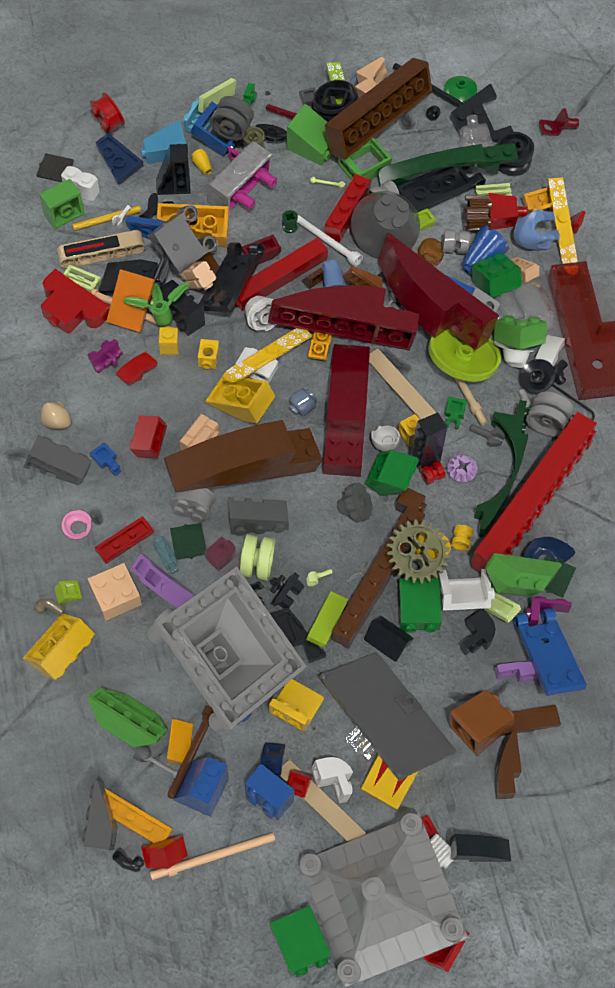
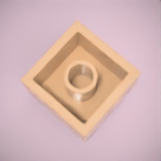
(114, 591)

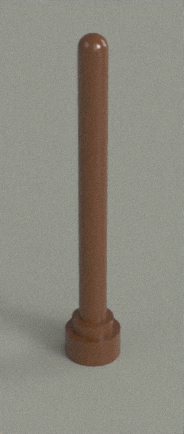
(207, 711)

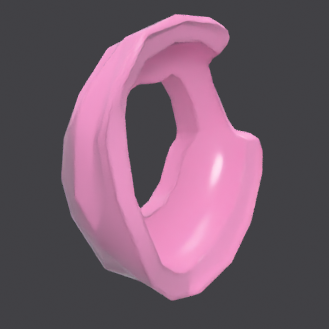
(72, 517)

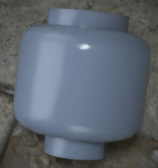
(302, 402)

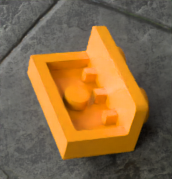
(537, 199)

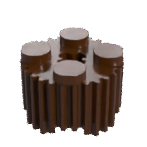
(477, 212)

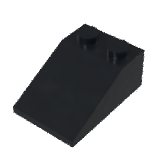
(110, 276)

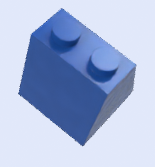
(203, 785)

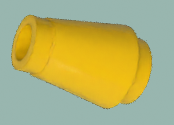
(201, 160)

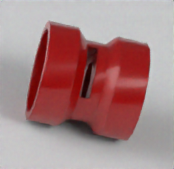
(432, 472)

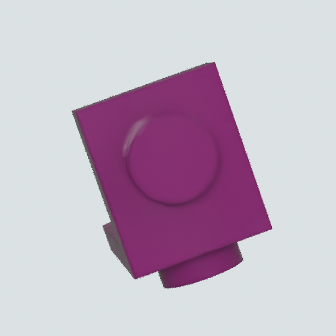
(540, 602)

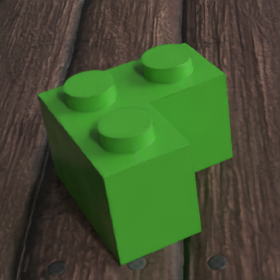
(520, 333)

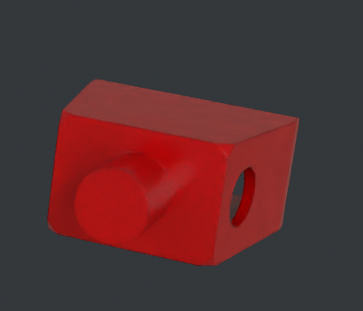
(504, 211)

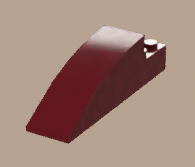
(435, 296)
(347, 313)
(346, 410)

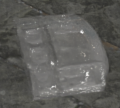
(527, 302)

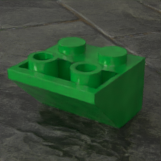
(391, 472)

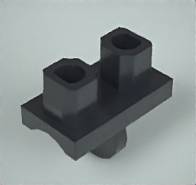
(291, 584)

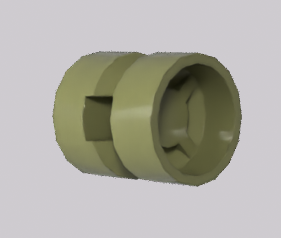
(254, 134)

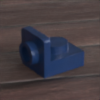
(273, 757)

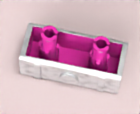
(241, 177)

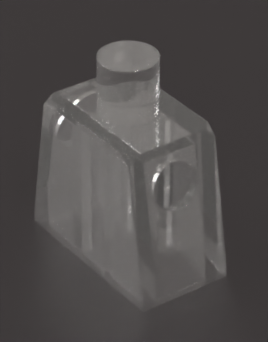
(475, 133)

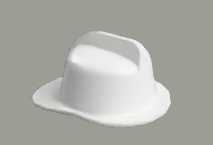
(513, 356)

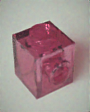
(220, 553)

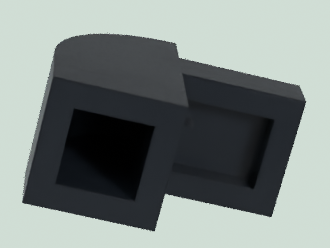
(482, 631)

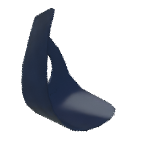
(548, 546)

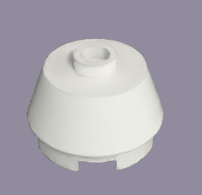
(257, 313)

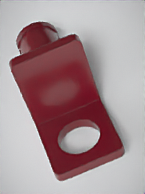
(562, 121)

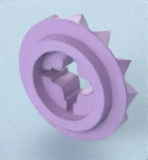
(459, 474)

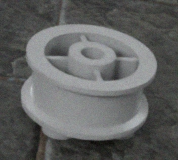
(193, 504)

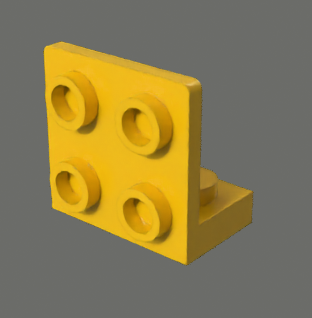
(296, 705)

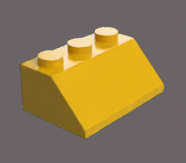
(59, 646)

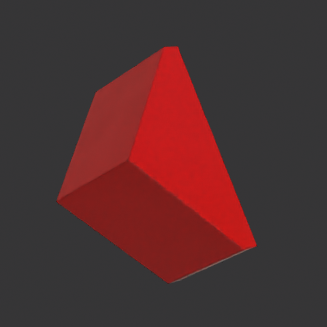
(164, 853)

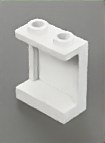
(466, 593)

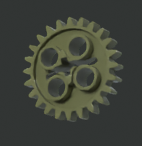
(432, 541)

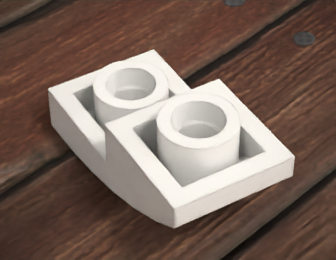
(550, 349)

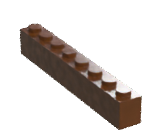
(370, 588)

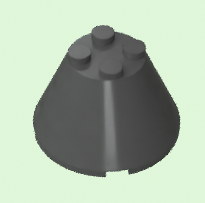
(384, 214)

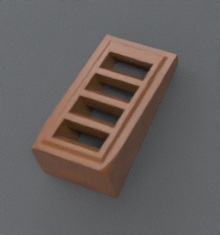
(362, 278)

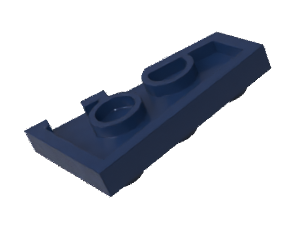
(118, 158)

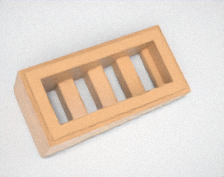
(528, 269)

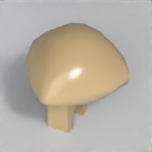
(55, 416)

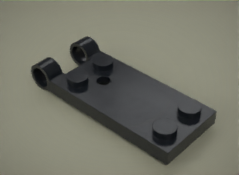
(433, 189)
(231, 277)

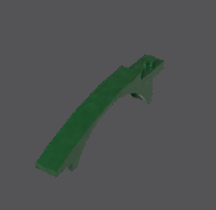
(486, 158)
(515, 436)

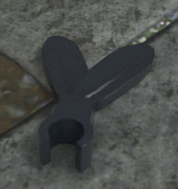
(152, 207)

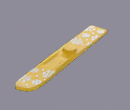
(562, 220)
(266, 355)

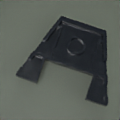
(474, 106)
(297, 634)

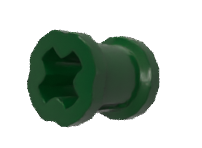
(290, 221)

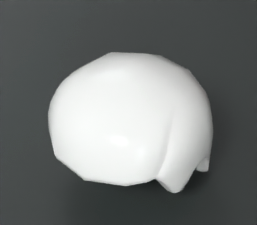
(385, 438)

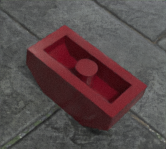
(271, 248)

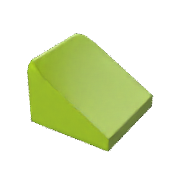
(67, 591)

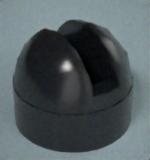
(430, 111)

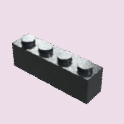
(429, 440)

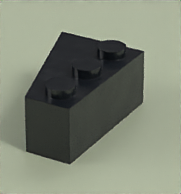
(174, 172)
(185, 312)

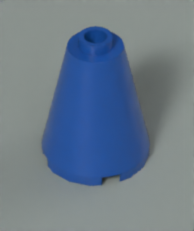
(484, 246)

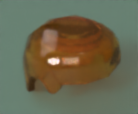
(431, 251)

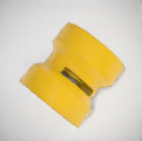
(462, 537)

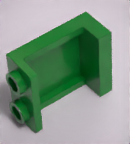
(420, 605)
(301, 942)

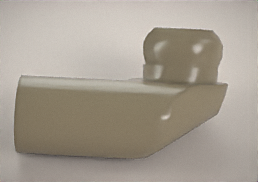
(45, 604)

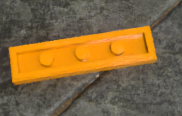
(137, 820)

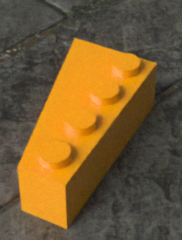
(210, 220)

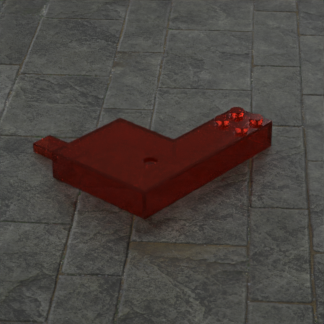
(584, 332)

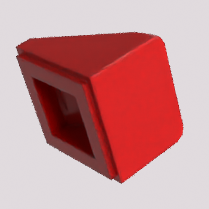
(576, 221)
(299, 782)

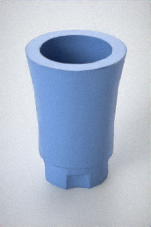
(332, 274)

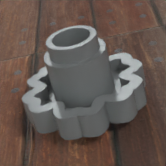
(356, 502)

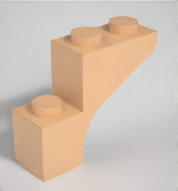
(370, 76)

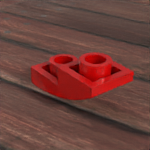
(134, 369)

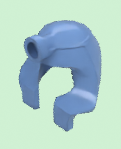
(526, 235)

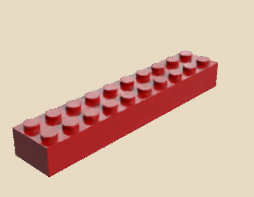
(537, 491)

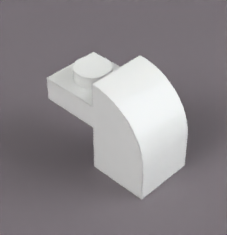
(335, 772)

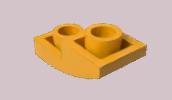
(319, 346)

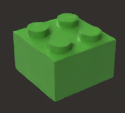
(62, 203)

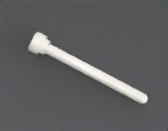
(354, 258)

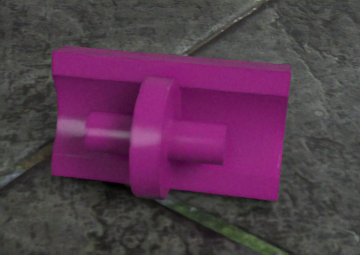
(106, 356)

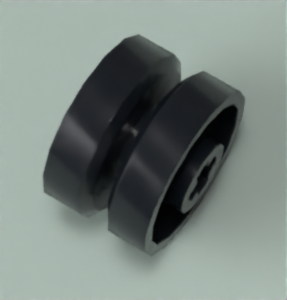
(525, 152)

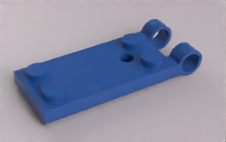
(551, 660)

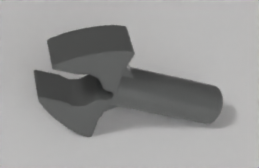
(492, 442)

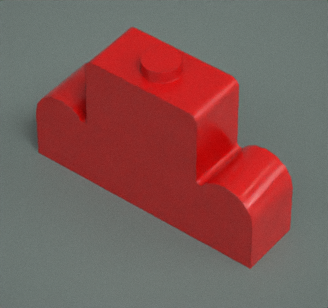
(71, 304)

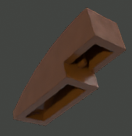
(508, 769)

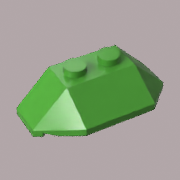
(520, 574)
(126, 717)

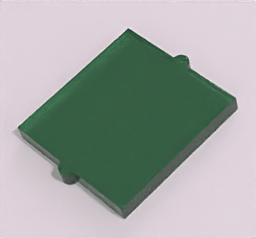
(188, 541)
(562, 579)

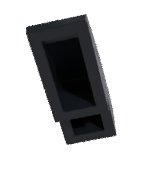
(479, 848)

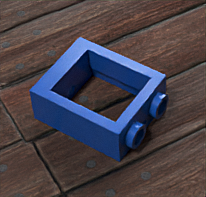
(205, 136)

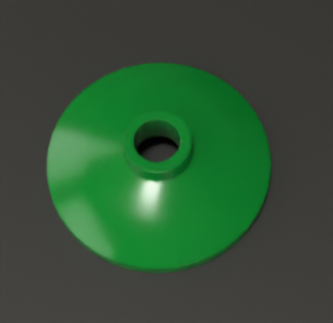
(461, 87)

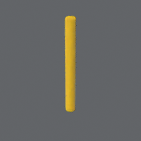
(104, 218)

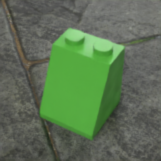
(308, 136)

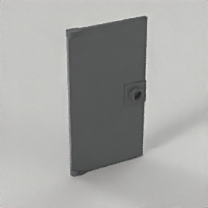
(388, 715)

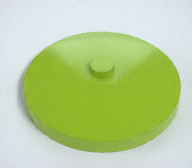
(461, 360)

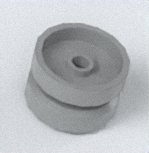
(550, 414)

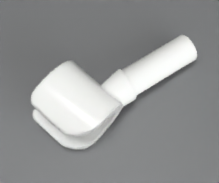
(119, 218)

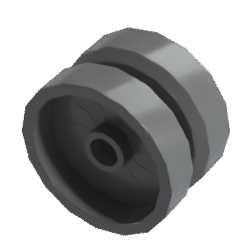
(232, 118)

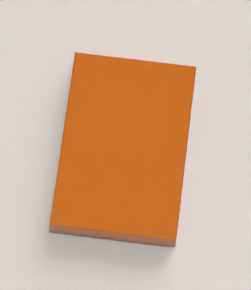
(127, 315)

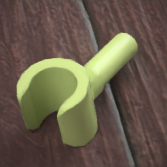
(312, 578)

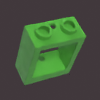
(379, 153)

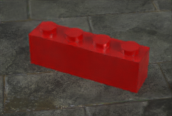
(340, 218)

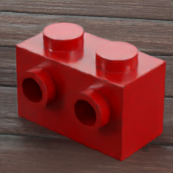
(148, 436)

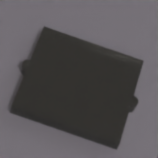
(53, 166)

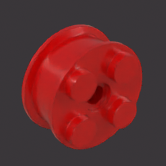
(107, 113)

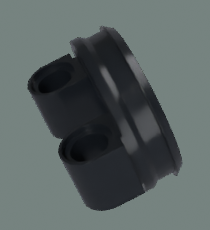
(322, 98)

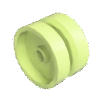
(257, 557)

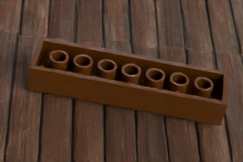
(378, 108)

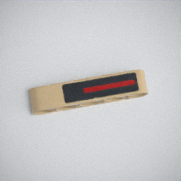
(101, 249)

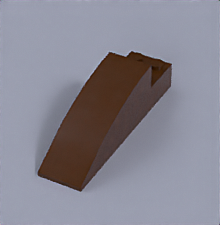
(244, 456)

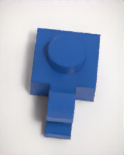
(105, 456)

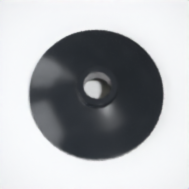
(272, 132)
(533, 370)

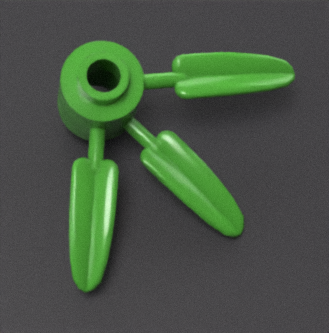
(160, 308)

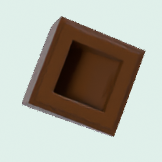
(313, 279)

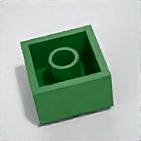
(496, 275)

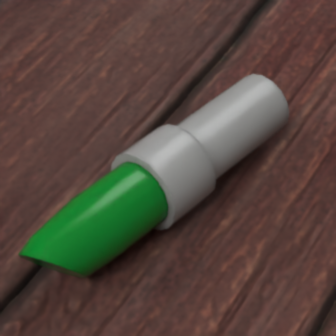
(523, 395)

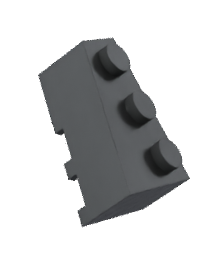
(57, 460)
(257, 516)

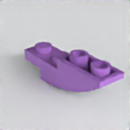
(161, 582)

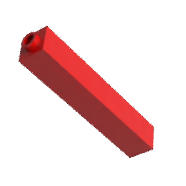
(283, 271)

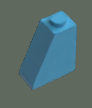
(158, 143)

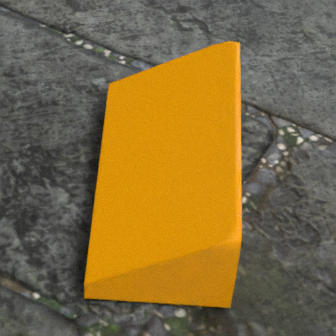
(179, 741)

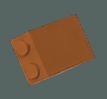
(481, 721)

